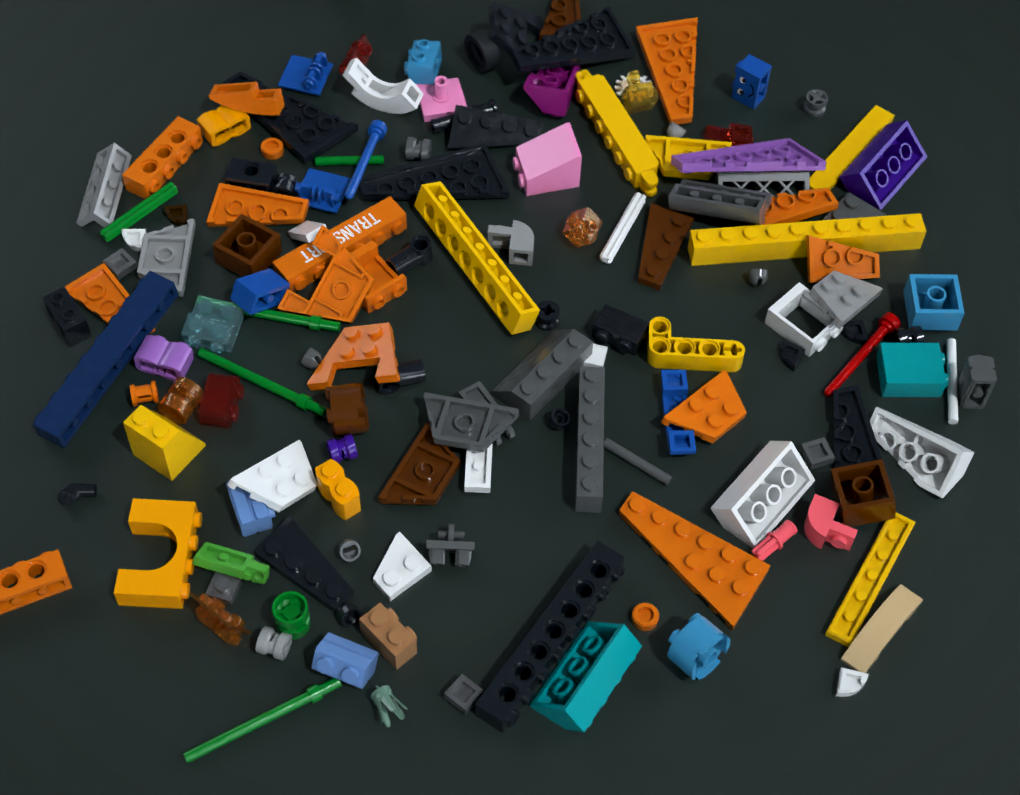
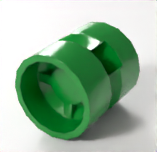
(291, 614)

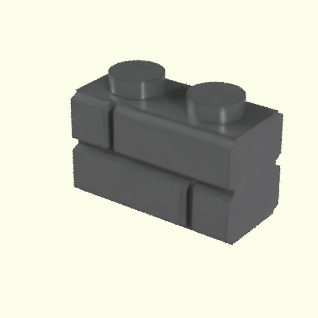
(976, 382)

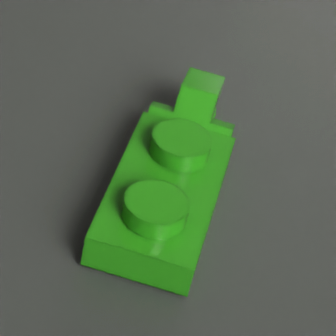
(231, 563)

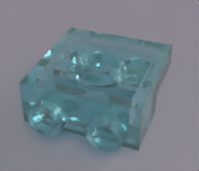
(213, 324)

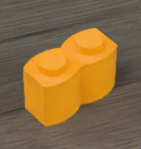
(222, 124)
(338, 489)

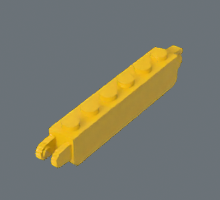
(618, 131)

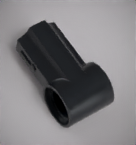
(417, 253)
(409, 373)

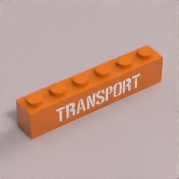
(310, 263)

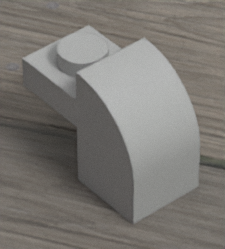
(517, 239)

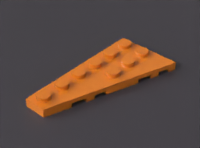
(704, 562)

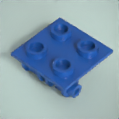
(306, 74)
(323, 190)

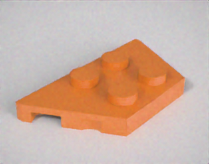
(709, 410)

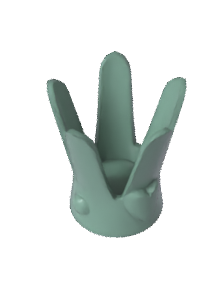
(384, 698)

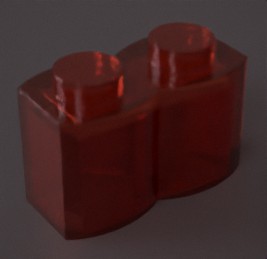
(220, 400)

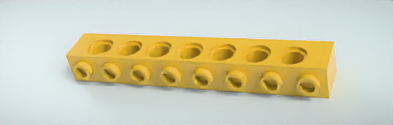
(476, 258)

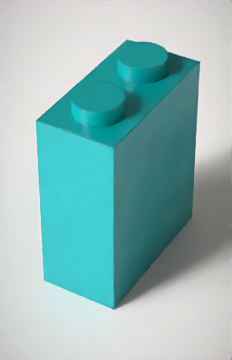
(911, 370)

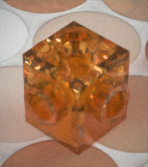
(582, 227)

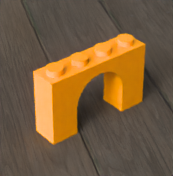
(168, 584)

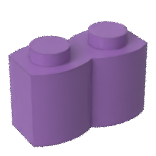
(163, 357)

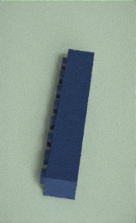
(105, 359)

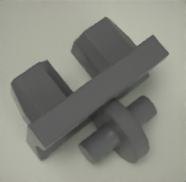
(462, 548)

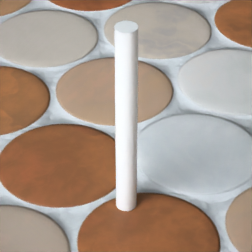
(952, 392)

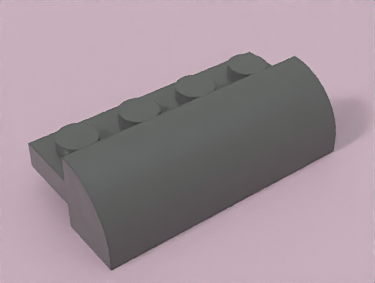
(720, 201)

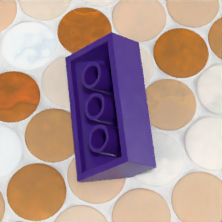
(884, 164)

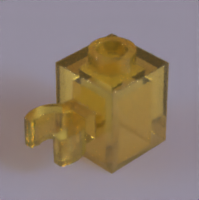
(638, 95)

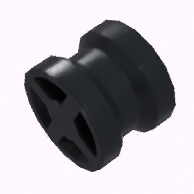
(284, 184)
(551, 320)

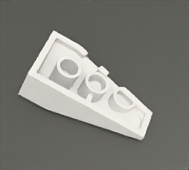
(926, 456)

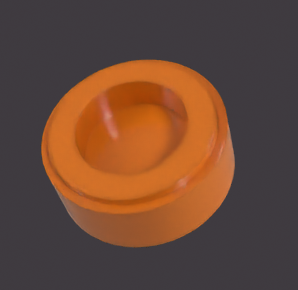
(272, 148)
(645, 616)

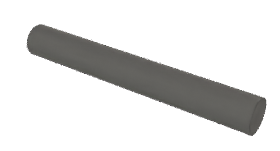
(637, 461)

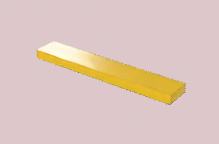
(850, 148)
(870, 580)

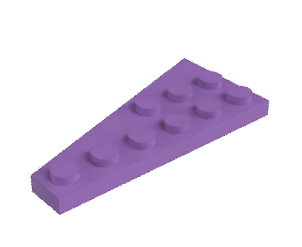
(755, 157)

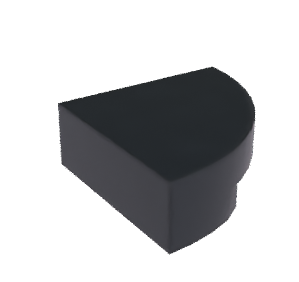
(855, 331)
(791, 354)

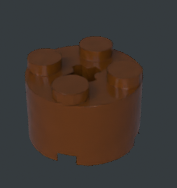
(347, 409)

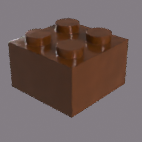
(247, 247)
(863, 493)

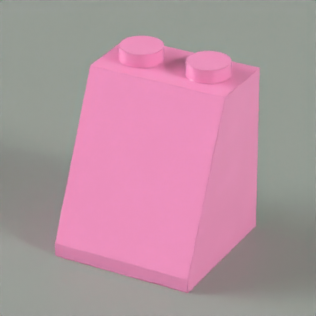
(549, 162)

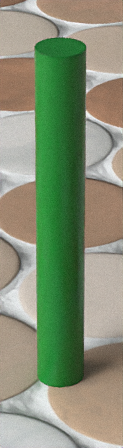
(346, 160)

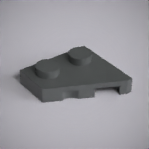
(853, 207)

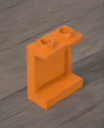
(387, 283)

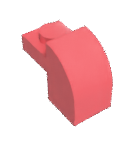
(821, 527)

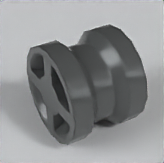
(815, 103)

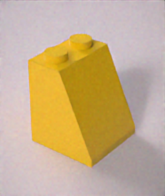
(161, 442)

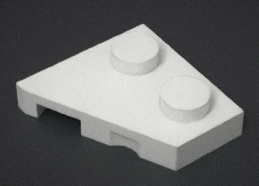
(400, 568)

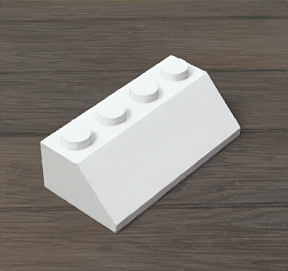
(763, 492)

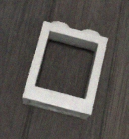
(785, 305)

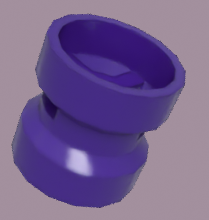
(342, 448)

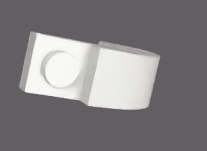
(381, 95)

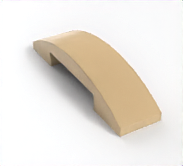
(881, 629)

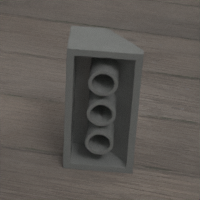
(544, 372)

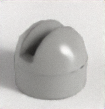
(675, 130)

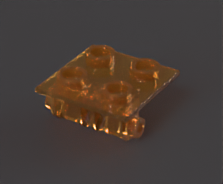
(214, 616)

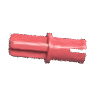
(774, 540)

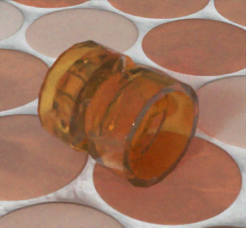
(181, 400)

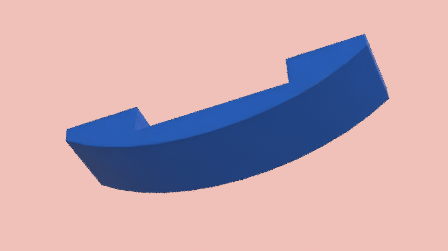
(674, 392)

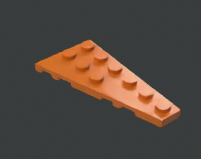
(671, 61)

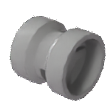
(273, 643)

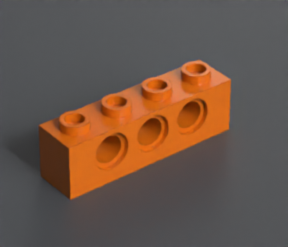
(162, 158)
(31, 589)

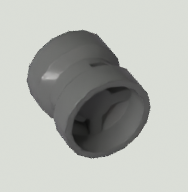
(418, 149)

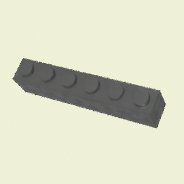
(590, 440)

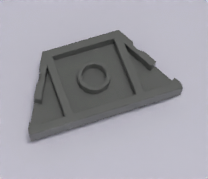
(467, 422)

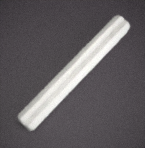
(622, 228)

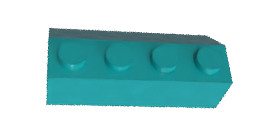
(587, 675)

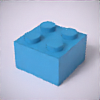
(933, 301)

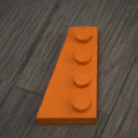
(258, 205)
(99, 292)

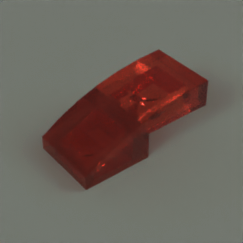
(736, 133)

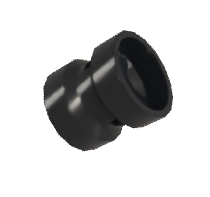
(912, 335)

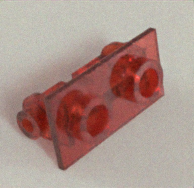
(360, 49)

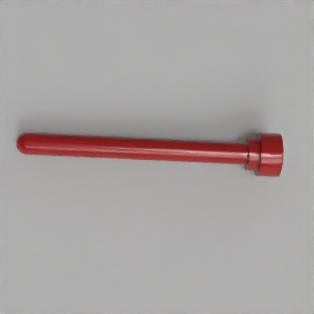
(886, 325)

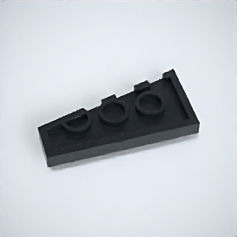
(302, 563)

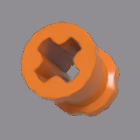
(144, 393)

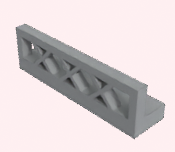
(735, 177)
(104, 186)

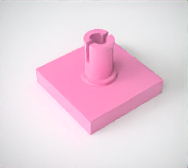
(440, 98)

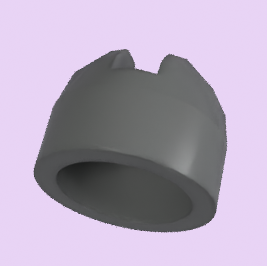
(758, 276)
(311, 359)
(349, 554)

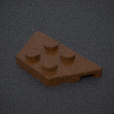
(422, 473)

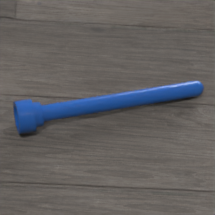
(376, 132)

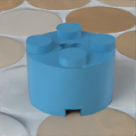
(697, 647)

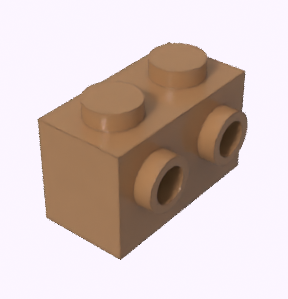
(388, 635)

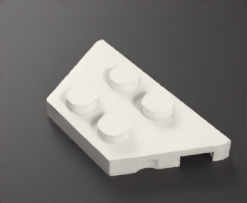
(279, 478)

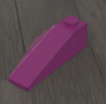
(552, 89)

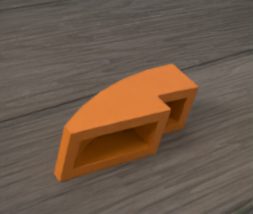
(248, 98)

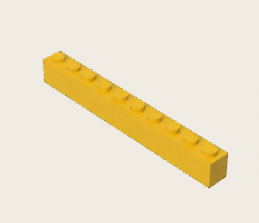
(789, 239)

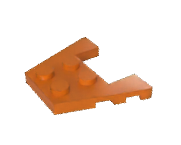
(339, 290)
(357, 348)

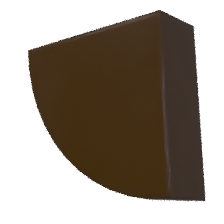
(177, 214)

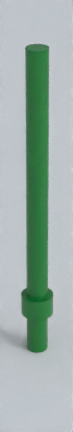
(313, 322)
(302, 400)
(313, 694)

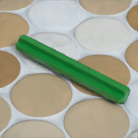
(138, 211)

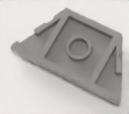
(168, 253)
(843, 296)

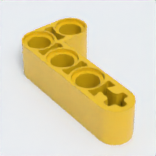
(697, 352)

